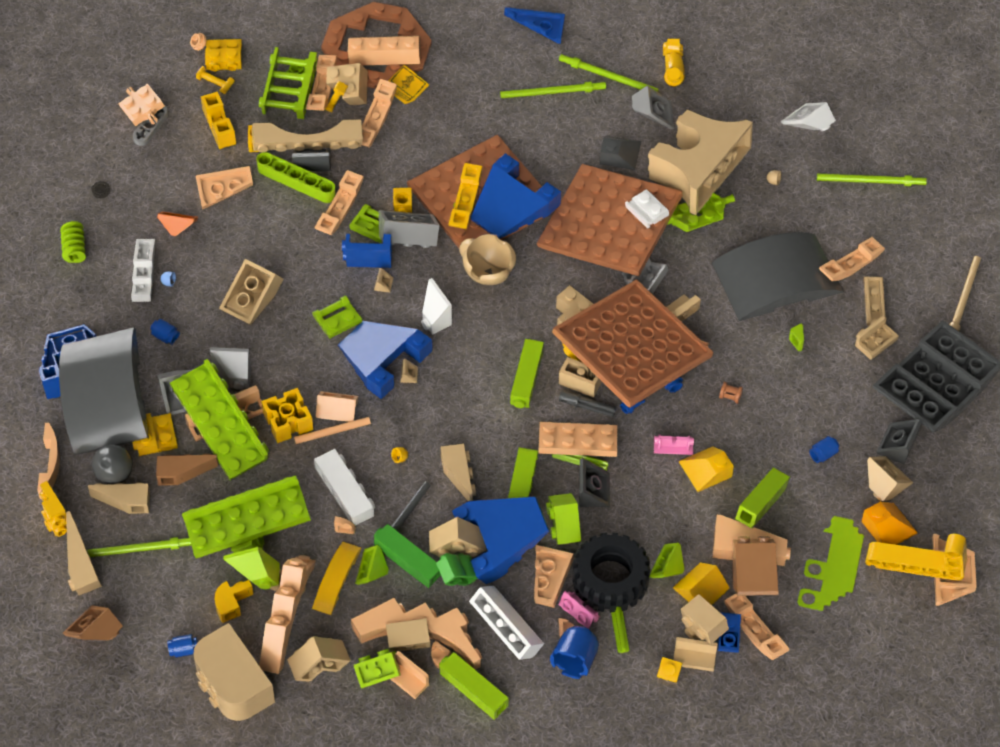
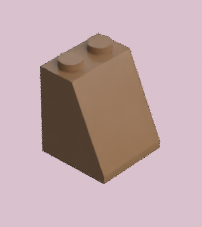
(755, 566)

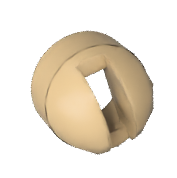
(774, 177)

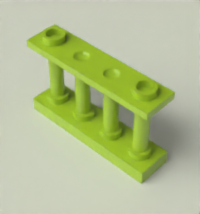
(302, 92)

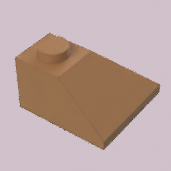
(95, 624)

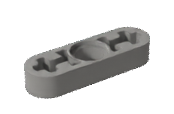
(149, 132)

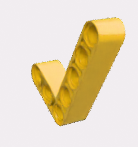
(921, 561)

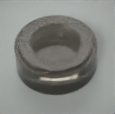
(100, 189)

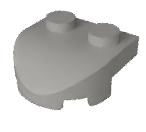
(650, 276)

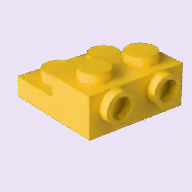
(223, 54)
(160, 434)
(53, 511)

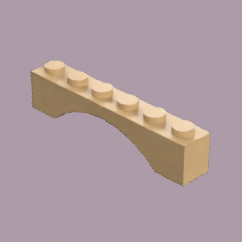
(270, 137)

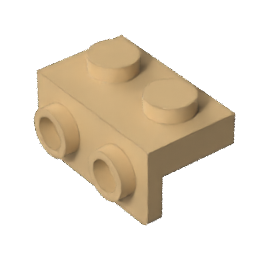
(875, 338)

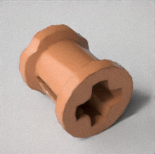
(731, 392)

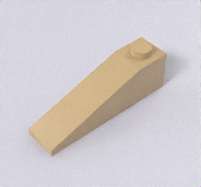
(79, 563)

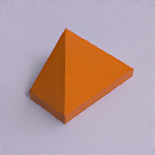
(175, 222)

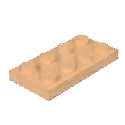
(578, 439)

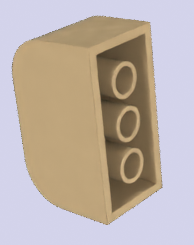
(231, 675)

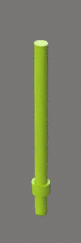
(577, 63)
(587, 87)
(907, 180)
(173, 543)

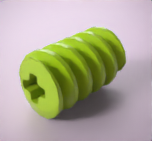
(73, 242)

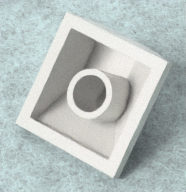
(811, 116)
(436, 309)

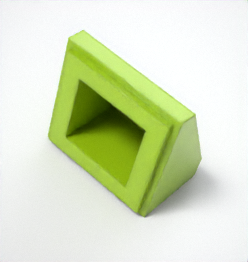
(797, 336)

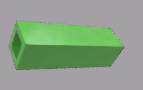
(407, 555)

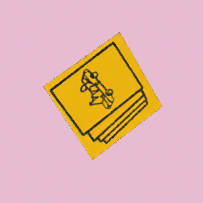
(408, 84)

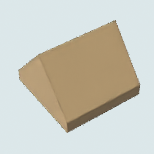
(383, 281)
(408, 372)

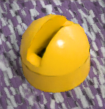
(400, 452)

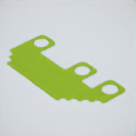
(841, 564)

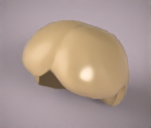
(487, 253)

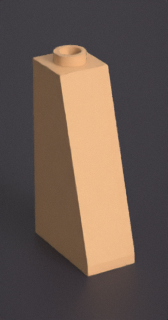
(728, 530)

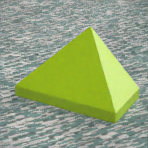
(668, 562)
(372, 565)

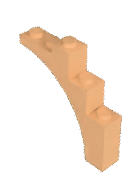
(285, 603)
(447, 629)

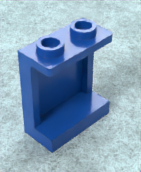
(368, 253)

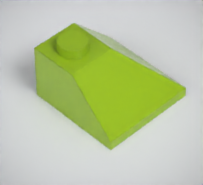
(256, 566)

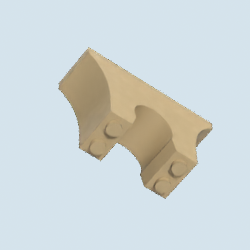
(706, 159)

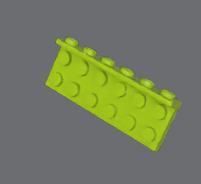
(220, 420)
(246, 516)

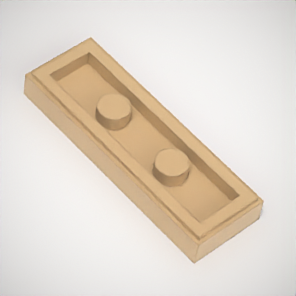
(874, 298)

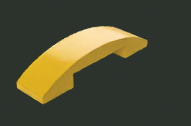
(466, 196)
(335, 577)

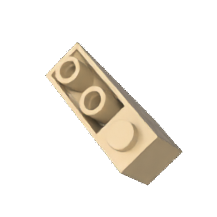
(455, 467)
(126, 497)

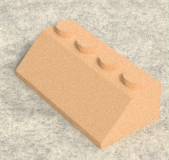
(384, 50)

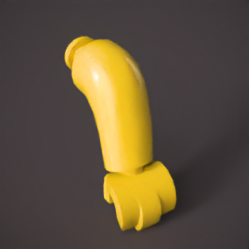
(674, 64)

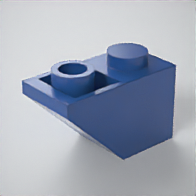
(730, 639)

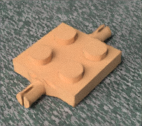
(141, 105)

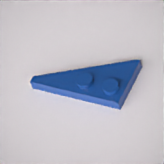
(544, 23)

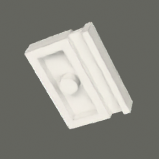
(647, 208)

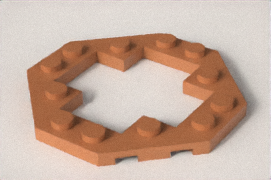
(358, 20)

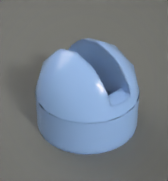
(166, 278)

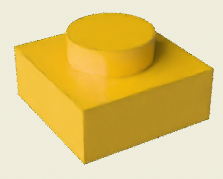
(669, 669)

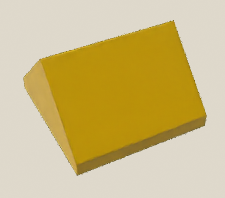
(703, 580)

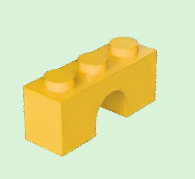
(216, 118)

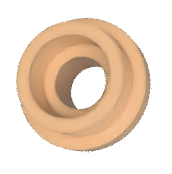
(198, 41)

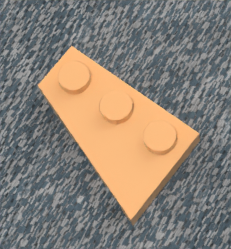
(222, 184)
(550, 574)

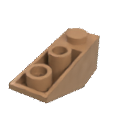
(179, 469)

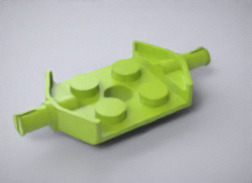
(710, 213)

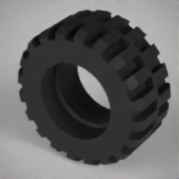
(606, 594)

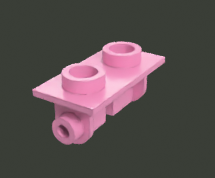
(673, 445)
(574, 606)

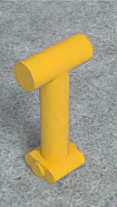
(225, 85)
(340, 89)

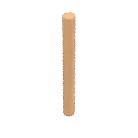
(332, 430)

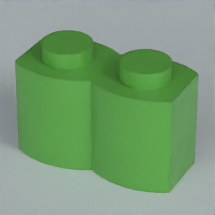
(456, 569)

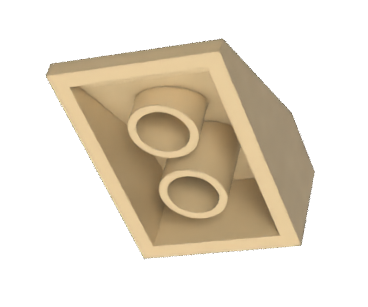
(250, 292)

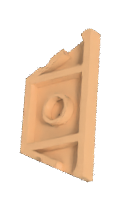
(947, 589)

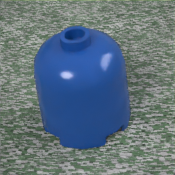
(575, 652)

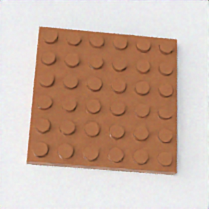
(440, 185)
(598, 226)
(632, 343)

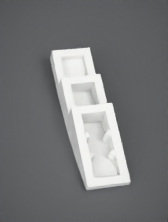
(143, 270)

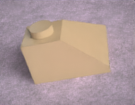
(886, 478)

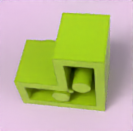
(565, 517)

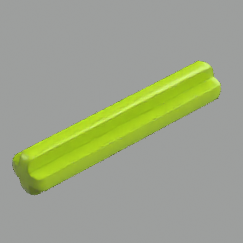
(575, 459)
(620, 630)

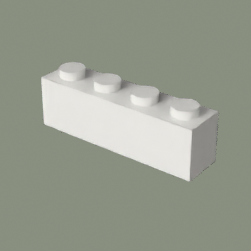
(344, 487)
(506, 622)

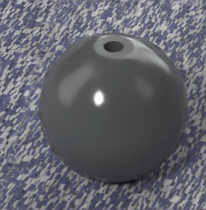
(112, 464)

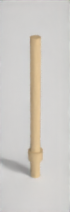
(965, 293)

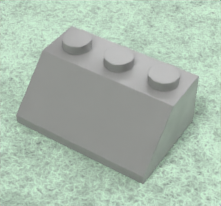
(409, 228)

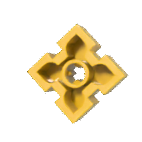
(287, 415)

